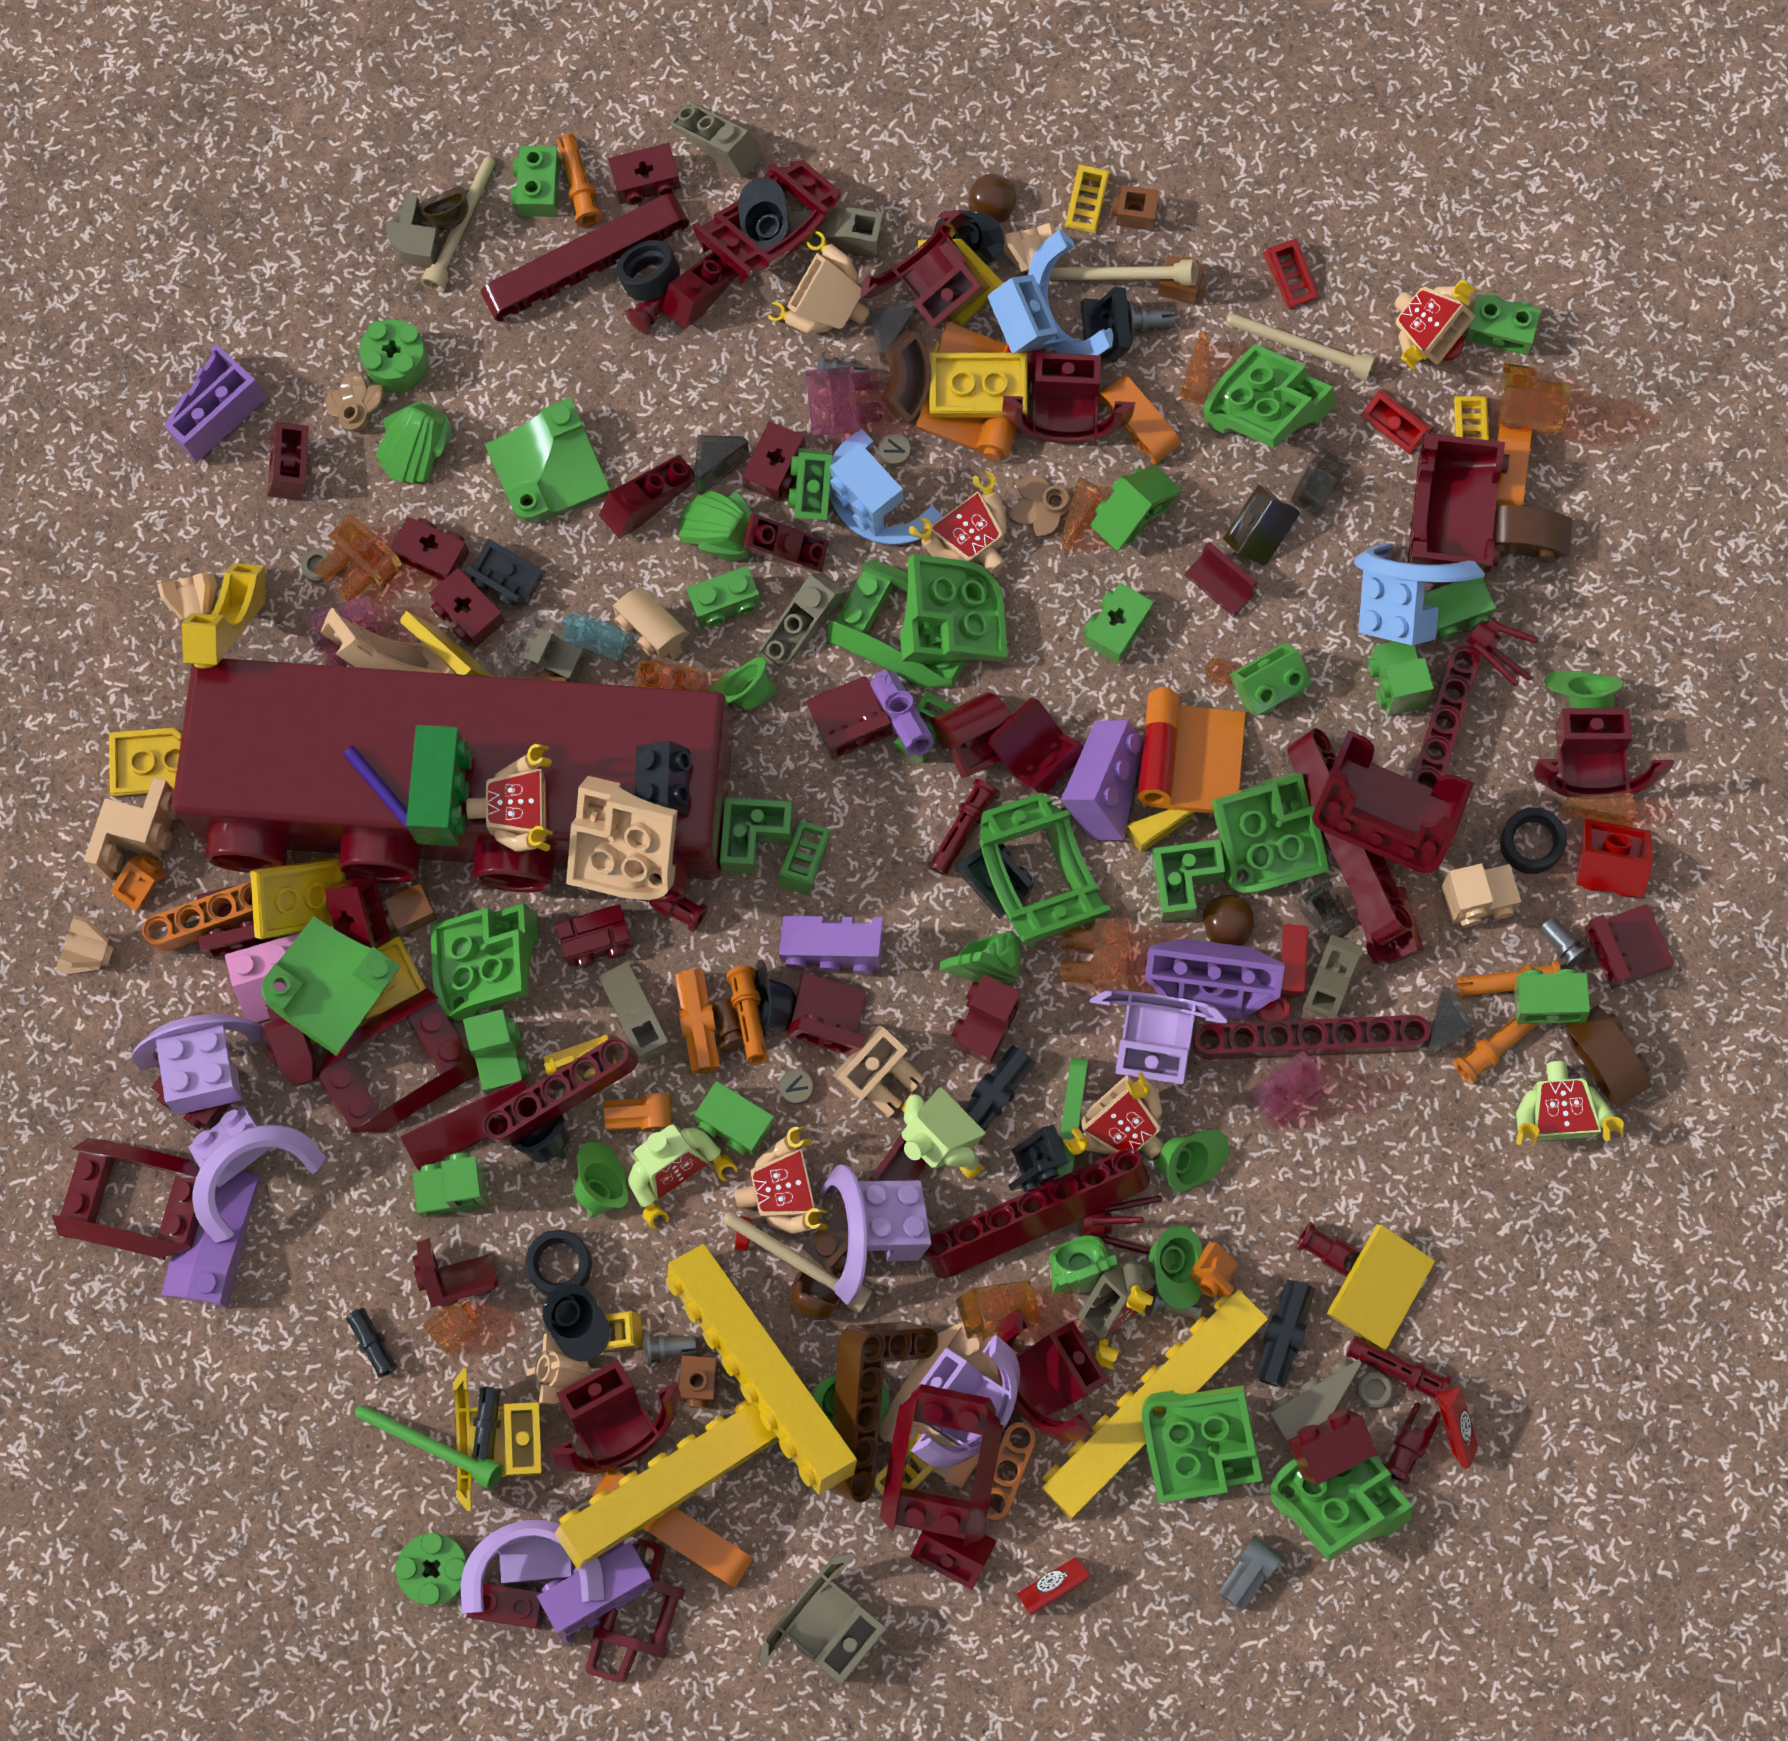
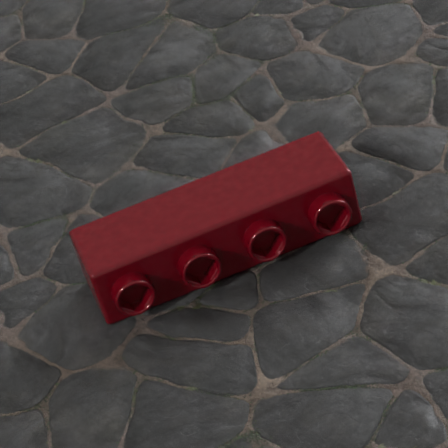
(270, 772)

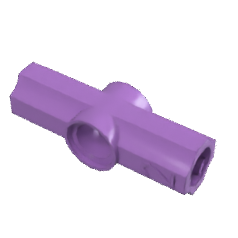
(902, 713)

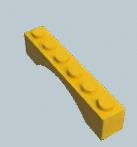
(210, 636)

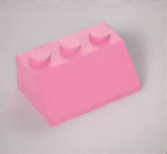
(248, 970)

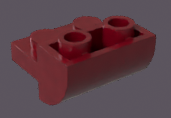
(968, 729)

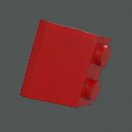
(1614, 858)

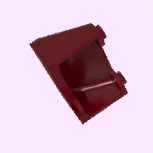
(1456, 501)
(1388, 810)

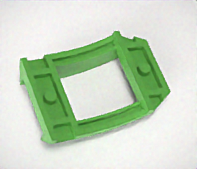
(858, 616)
(1054, 914)

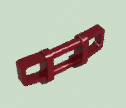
(662, 1629)

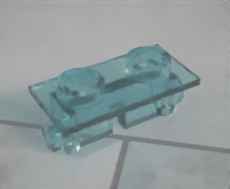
(594, 635)

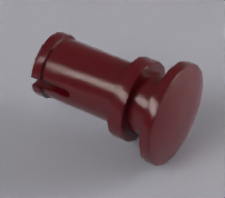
(645, 314)

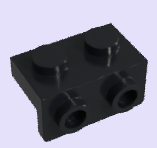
(1107, 313)
(506, 573)
(663, 775)
(976, 875)
(1039, 1159)

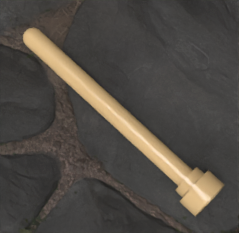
(438, 272)
(1183, 272)
(1358, 364)
(793, 1258)

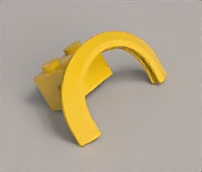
(515, 1441)

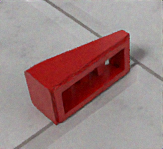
(1271, 257)

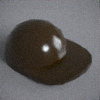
(446, 209)

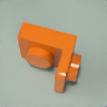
(138, 880)
(1214, 1271)

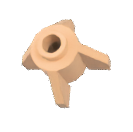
(1022, 245)
(189, 594)
(83, 948)
(556, 1371)

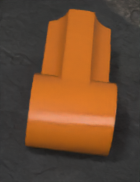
(644, 1113)

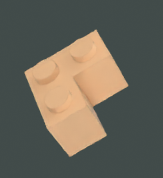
(1479, 893)

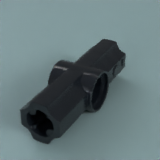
(998, 1087)
(1285, 1333)

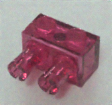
(834, 399)
(358, 610)
(1289, 1089)

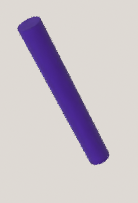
(377, 784)

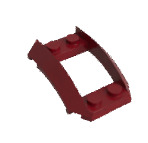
(742, 254)
(436, 1038)
(88, 1188)
(932, 1511)

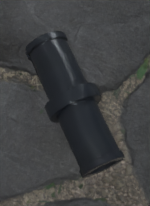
(371, 1342)
(486, 1422)

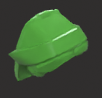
(413, 442)
(716, 524)
(992, 955)
(1080, 1264)

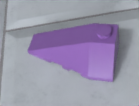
(209, 1268)

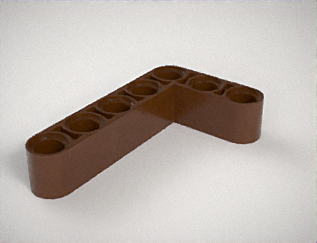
(859, 1391)

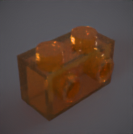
(987, 1306)

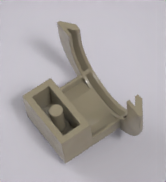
(826, 1625)

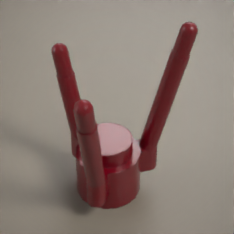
(1484, 642)
(1101, 1223)

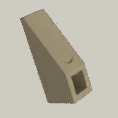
(718, 138)
(847, 229)
(802, 619)
(634, 1013)
(1315, 1402)

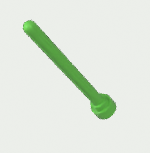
(485, 1472)

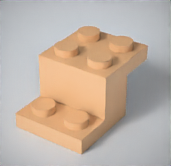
(131, 829)

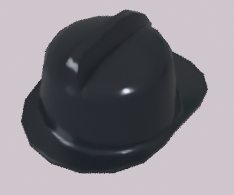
(763, 212)
(981, 234)
(776, 1001)
(545, 1142)
(576, 1322)

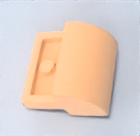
(651, 623)

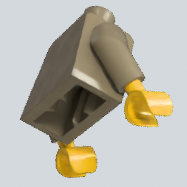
(1115, 1301)

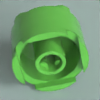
(394, 355)
(413, 1569)

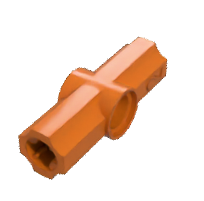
(697, 1021)

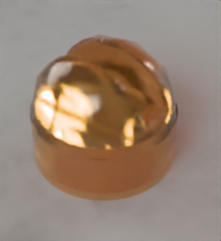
(1223, 665)

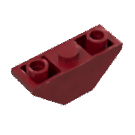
(784, 544)

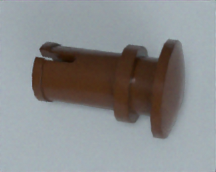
(729, 1026)

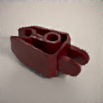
(291, 1050)

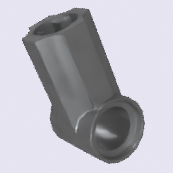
(1254, 1567)

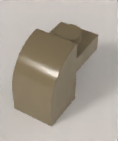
(409, 240)
(555, 654)
(1333, 976)

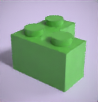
(1133, 504)
(1401, 678)
(747, 824)
(1178, 870)
(494, 1045)
(451, 1186)

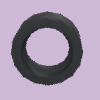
(641, 256)
(1543, 817)
(546, 1240)

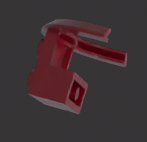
(935, 275)
(1066, 401)
(1594, 755)
(1053, 1377)
(611, 1421)

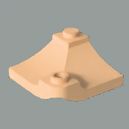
(620, 843)

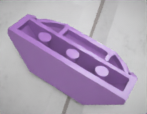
(1217, 974)

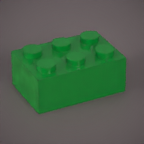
(438, 785)

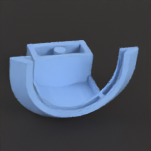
(1025, 310)
(866, 493)
(1395, 595)

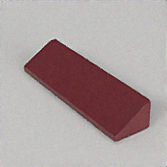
(459, 1128)

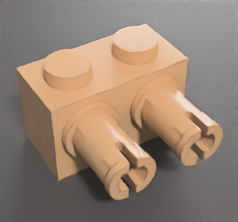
(865, 1069)

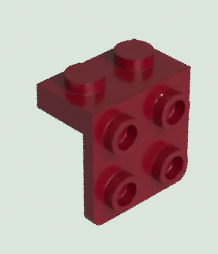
(1035, 747)
(453, 1281)

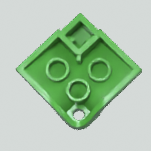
(1267, 397)
(549, 464)
(952, 612)
(1269, 834)
(482, 958)
(327, 984)
(1200, 1443)
(1343, 1509)

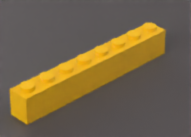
(761, 1370)
(1123, 1435)
(664, 1485)

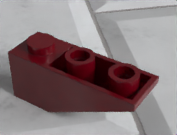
(697, 290)
(644, 496)

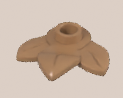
(354, 398)
(1035, 505)

